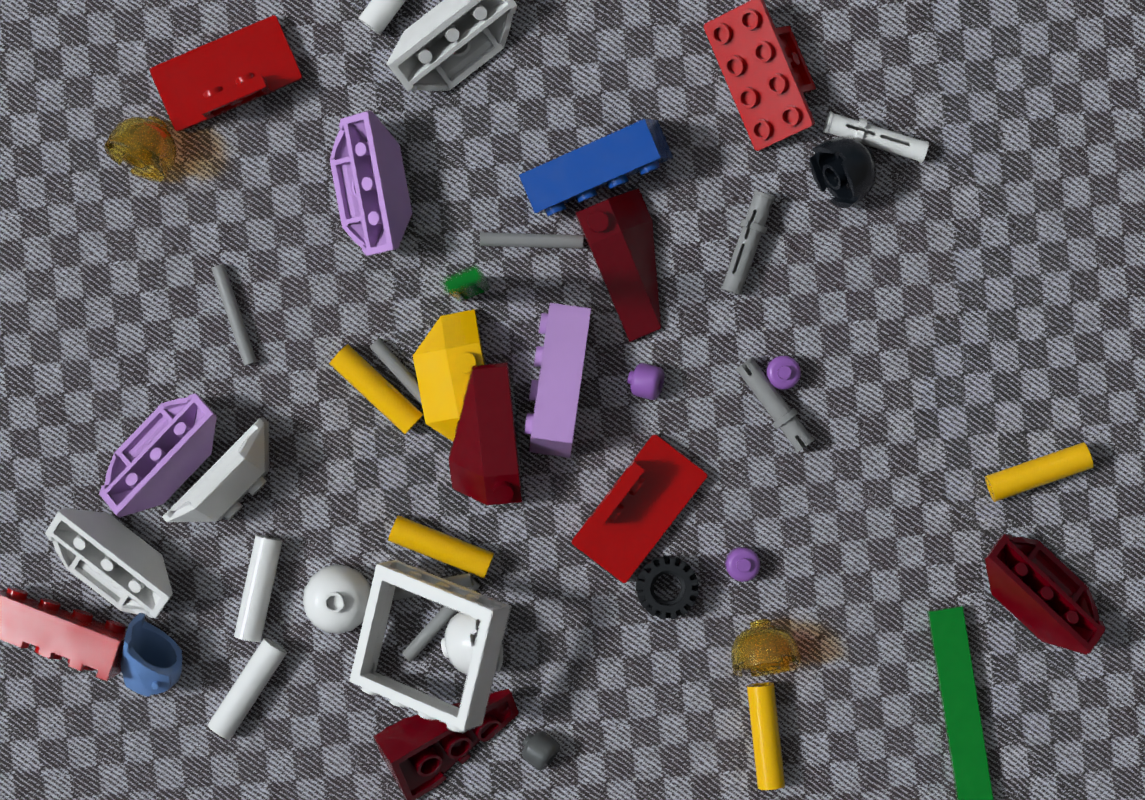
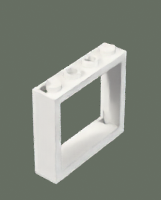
(484, 657)

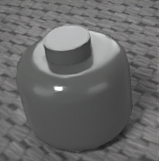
(540, 750)

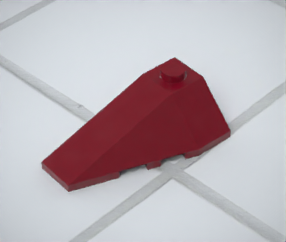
(624, 252)
(485, 444)
(424, 749)

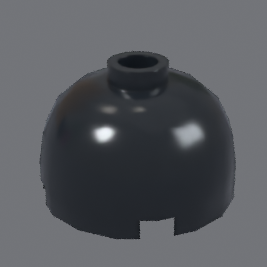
(843, 168)

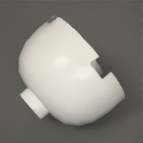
(336, 598)
(460, 642)

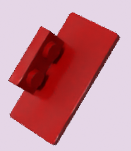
(762, 72)
(226, 73)
(639, 508)

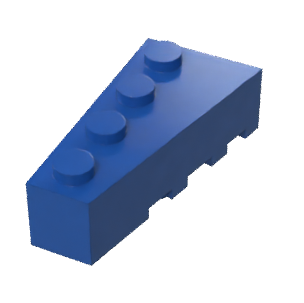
(596, 165)

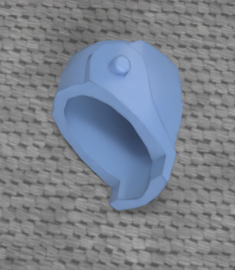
(149, 658)

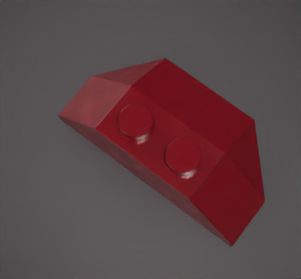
(1043, 594)

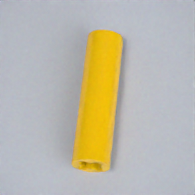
(376, 389)
(1039, 472)
(440, 546)
(766, 736)

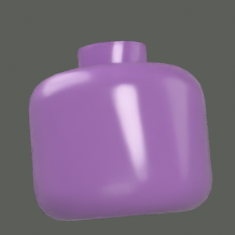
(783, 372)
(646, 381)
(742, 564)

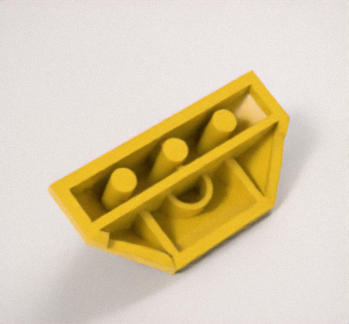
(444, 368)

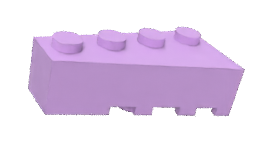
(559, 379)

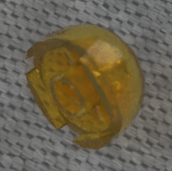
(144, 145)
(764, 650)

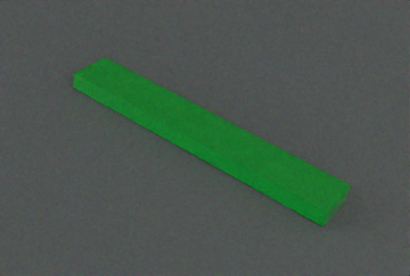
(466, 284)
(960, 703)

